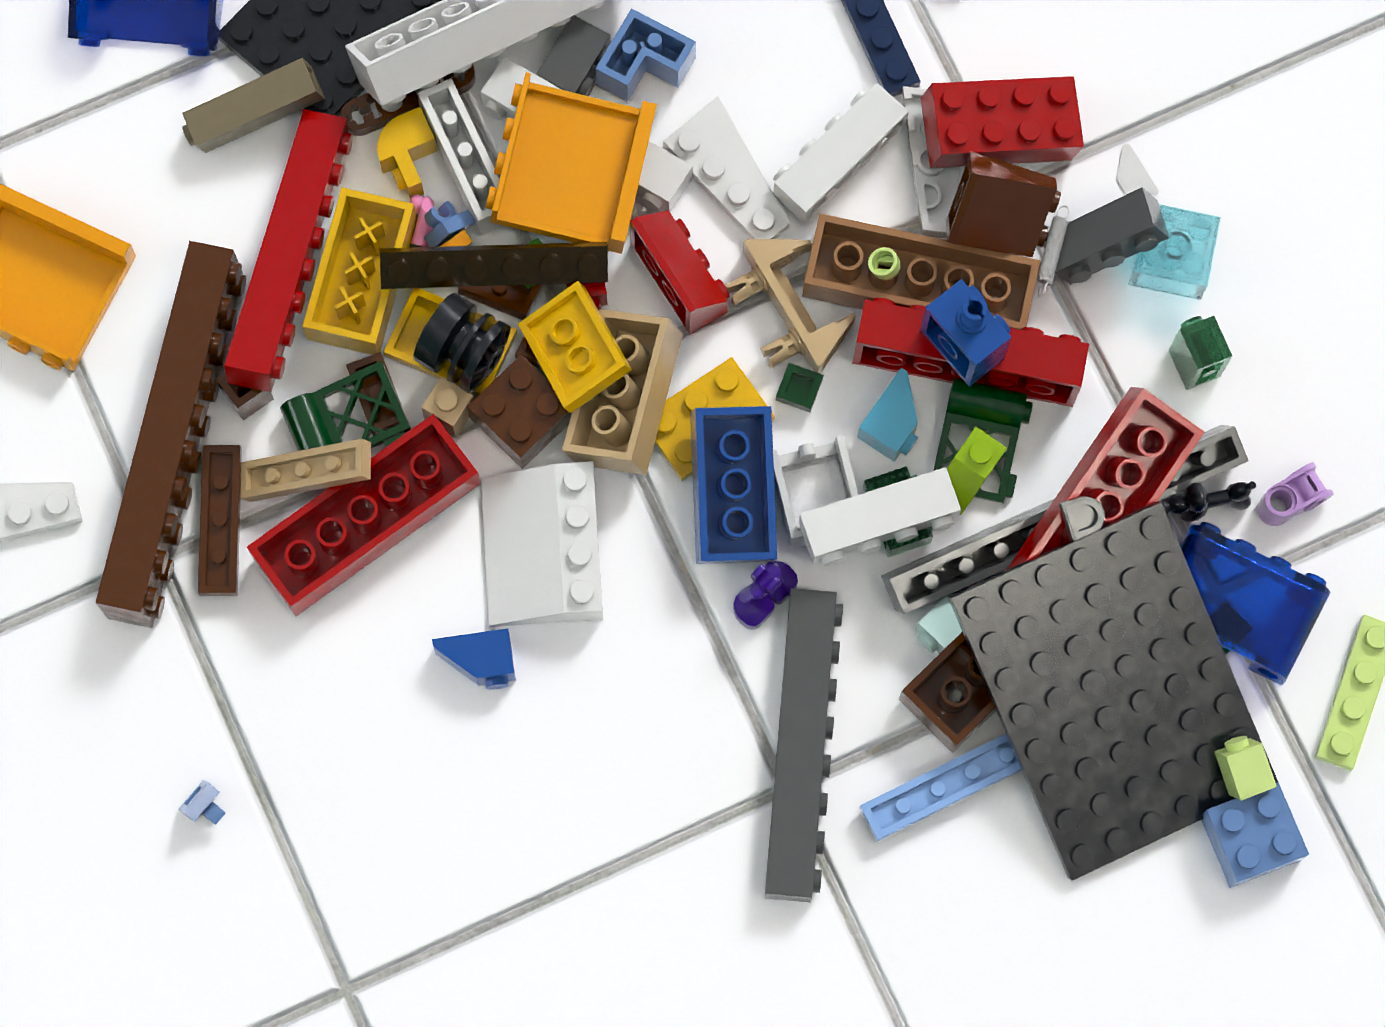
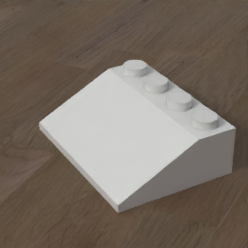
(542, 545)

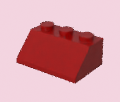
(679, 269)

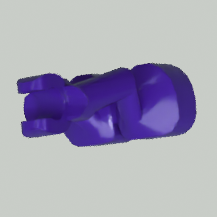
(771, 583)

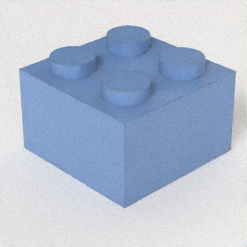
(1254, 836)

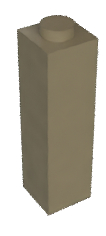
(252, 106)

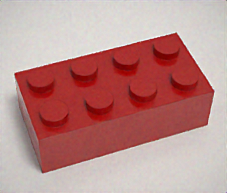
(1002, 120)

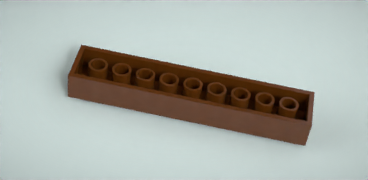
(171, 436)

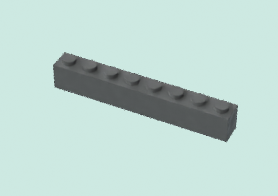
(801, 744)

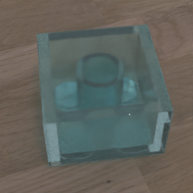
(1184, 260)

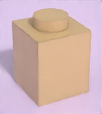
(448, 405)

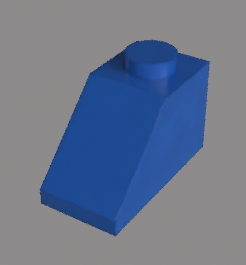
(480, 656)

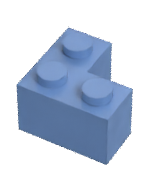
(644, 47)

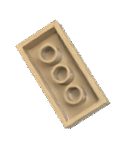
(623, 420)

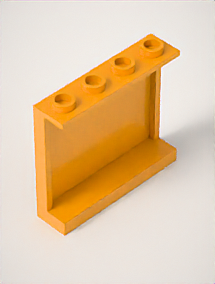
(570, 165)
(54, 279)

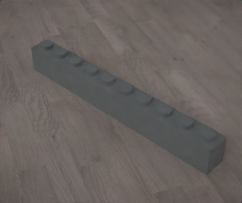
(997, 546)

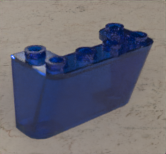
(1254, 600)

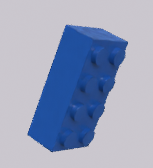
(733, 485)

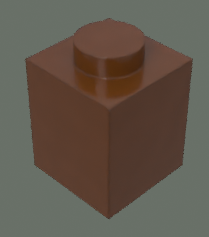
(244, 399)

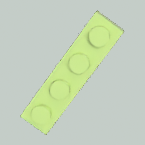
(1355, 696)

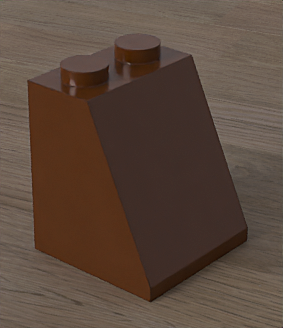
(1001, 207)

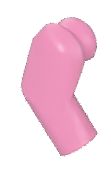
(422, 206)

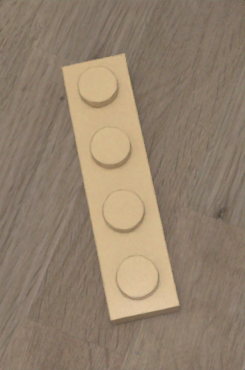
(306, 470)

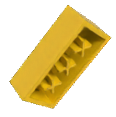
(347, 295)

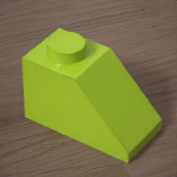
(973, 465)

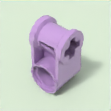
(1298, 492)

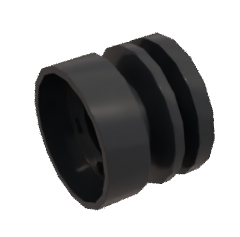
(456, 339)

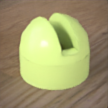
(884, 257)

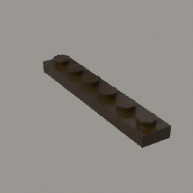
(493, 265)

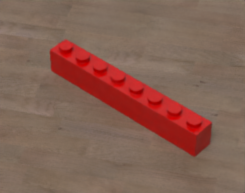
(288, 251)

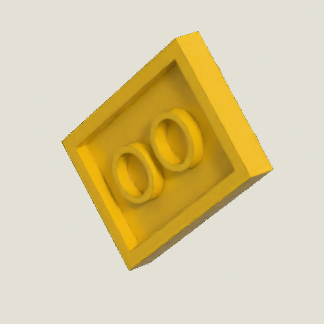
(410, 325)
(574, 347)
(720, 387)

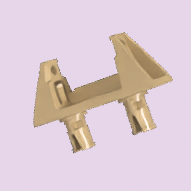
(766, 260)

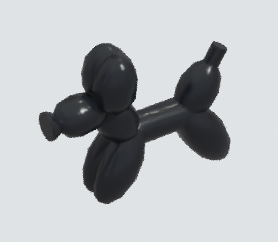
(1197, 502)

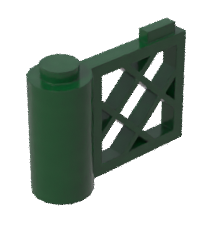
(992, 411)
(314, 424)

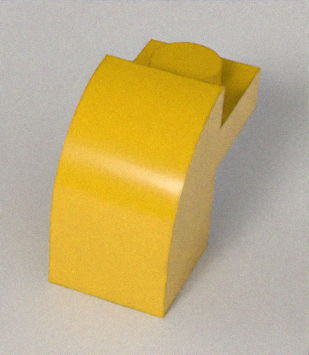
(401, 143)

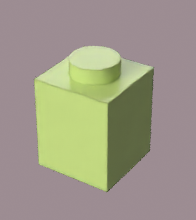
(1245, 767)

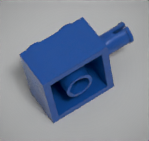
(966, 331)

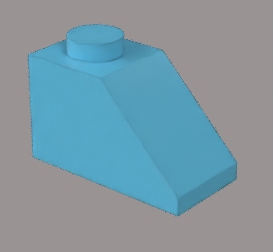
(892, 420)

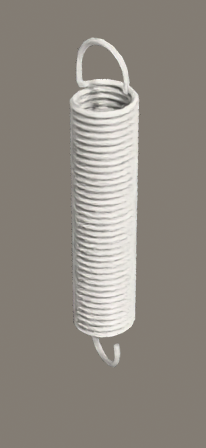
(1052, 250)

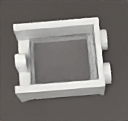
(812, 480)

